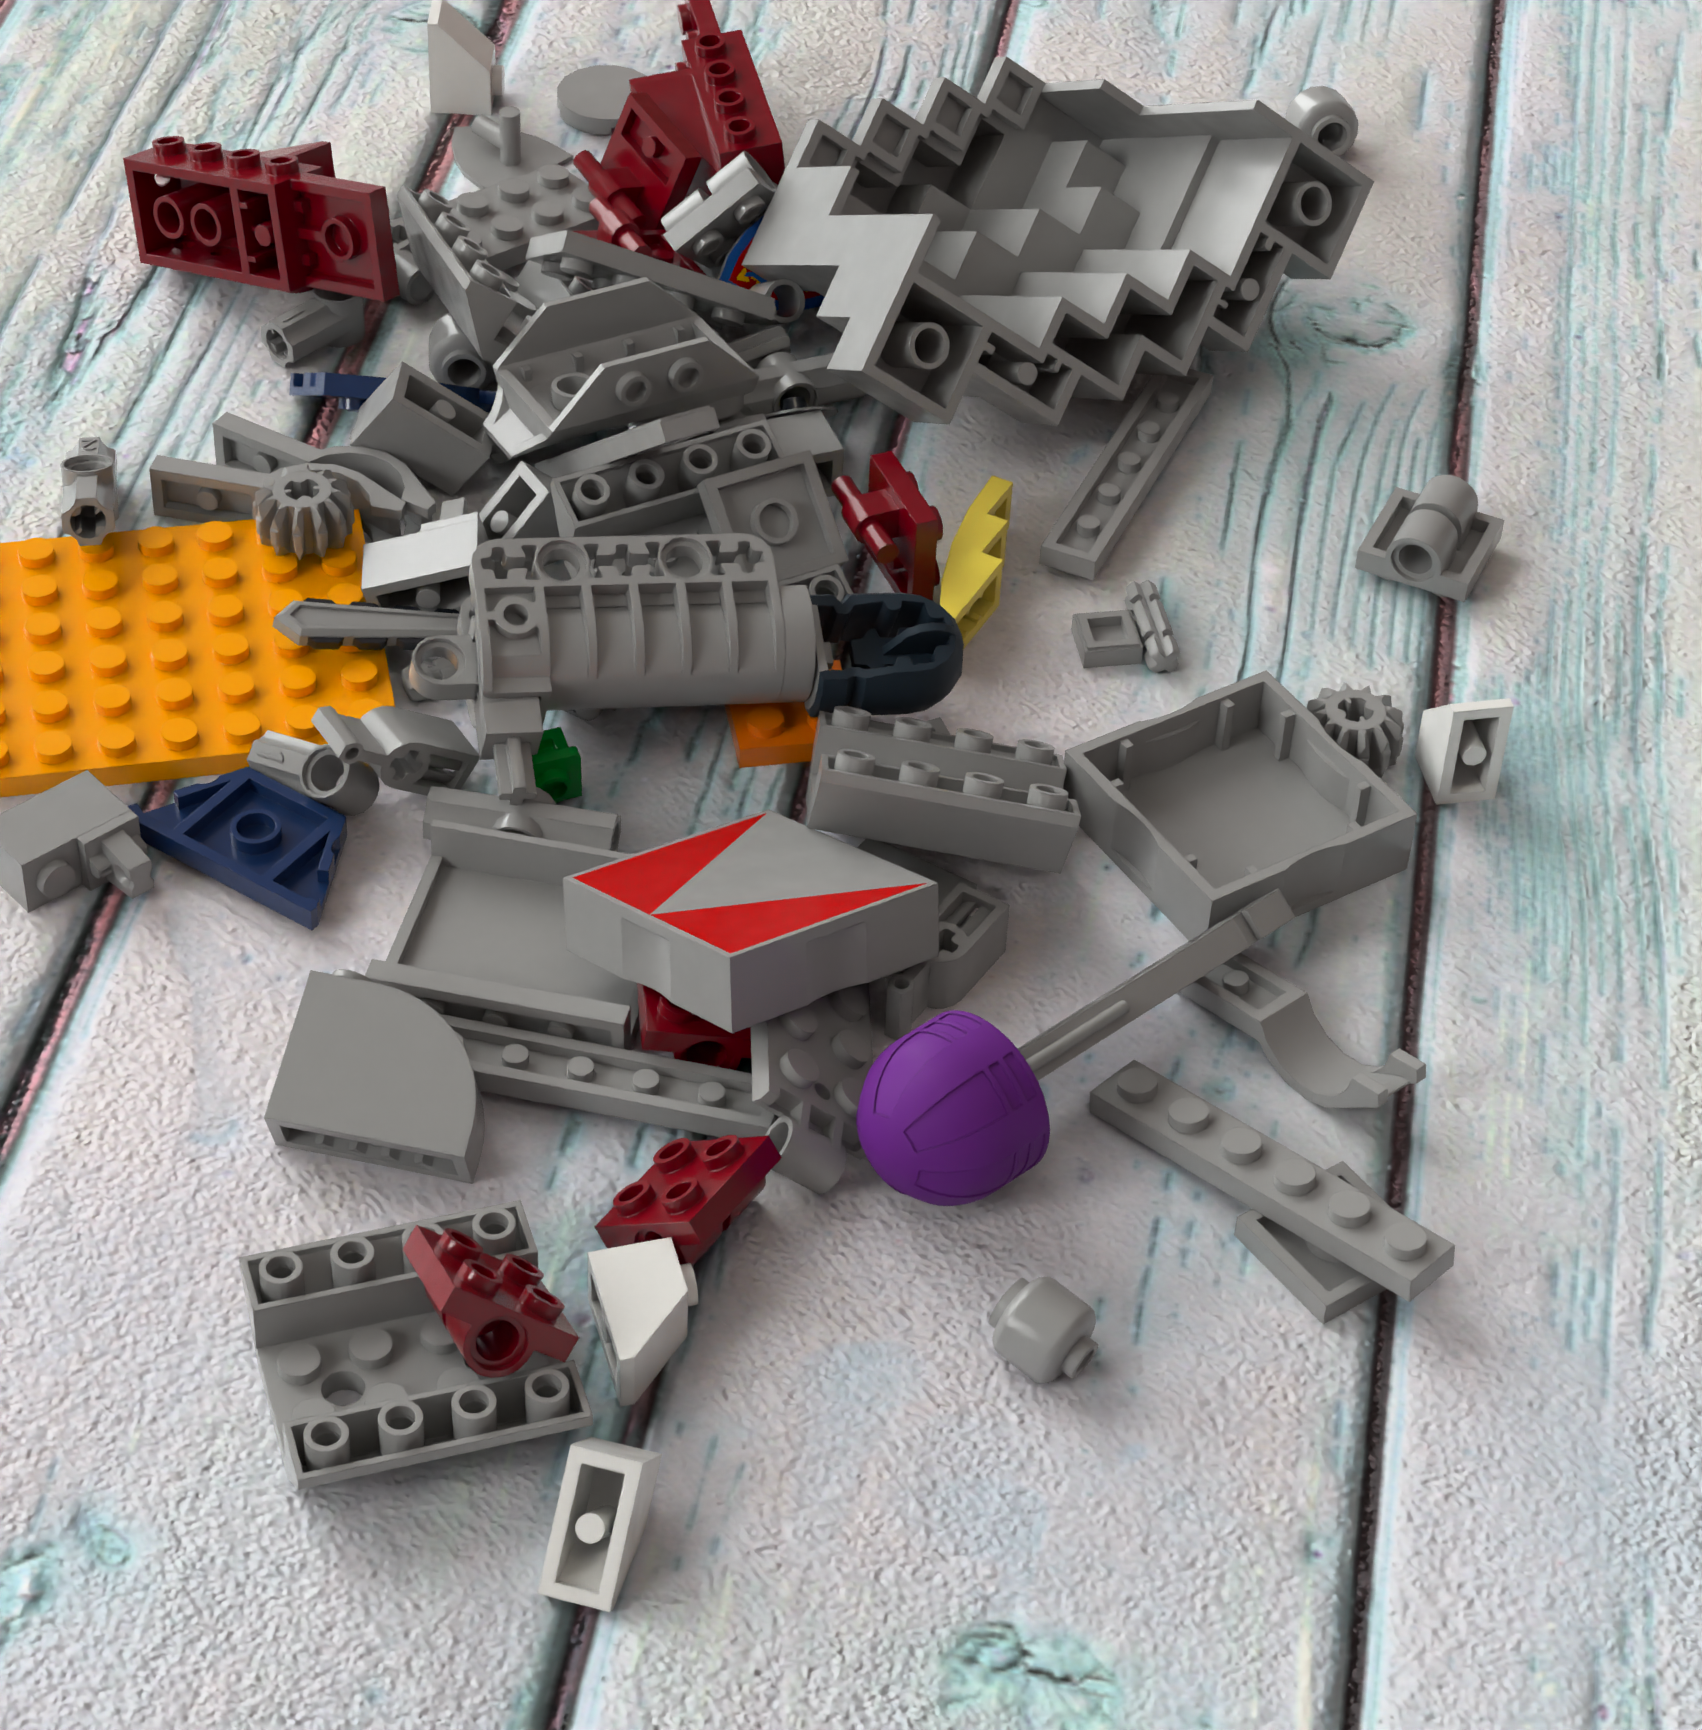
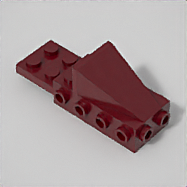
(716, 97)
(261, 218)

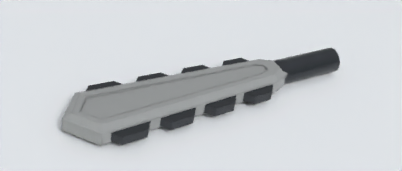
(361, 624)

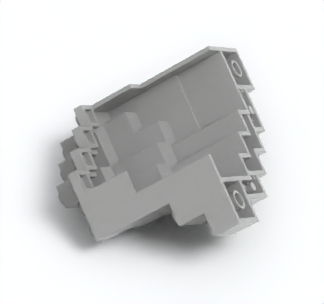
(1048, 238)

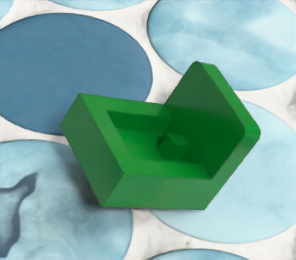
(557, 766)

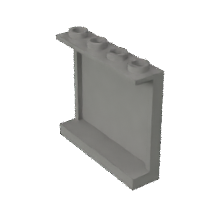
(492, 939)

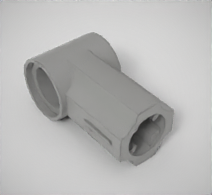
(324, 320)
(315, 771)

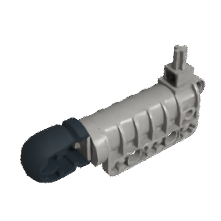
(670, 640)

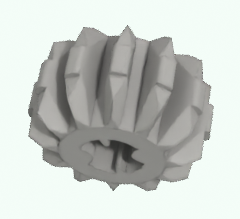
(303, 512)
(1361, 724)

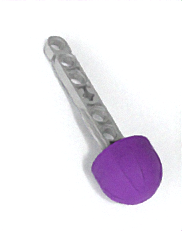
(962, 1107)

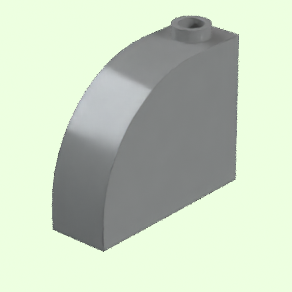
(377, 1081)

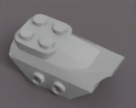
(610, 365)

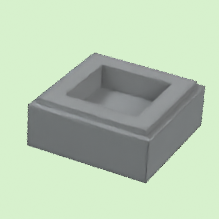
(1107, 638)

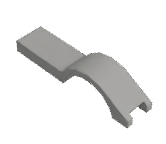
(260, 449)
(227, 494)
(1294, 1040)

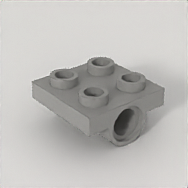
(709, 226)
(1432, 538)

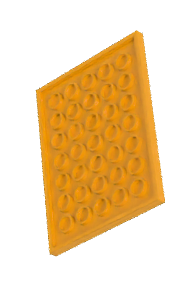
(166, 653)

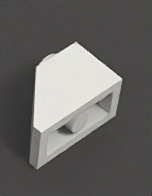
(460, 64)
(1463, 749)
(639, 1310)
(598, 1522)

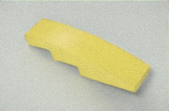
(976, 559)

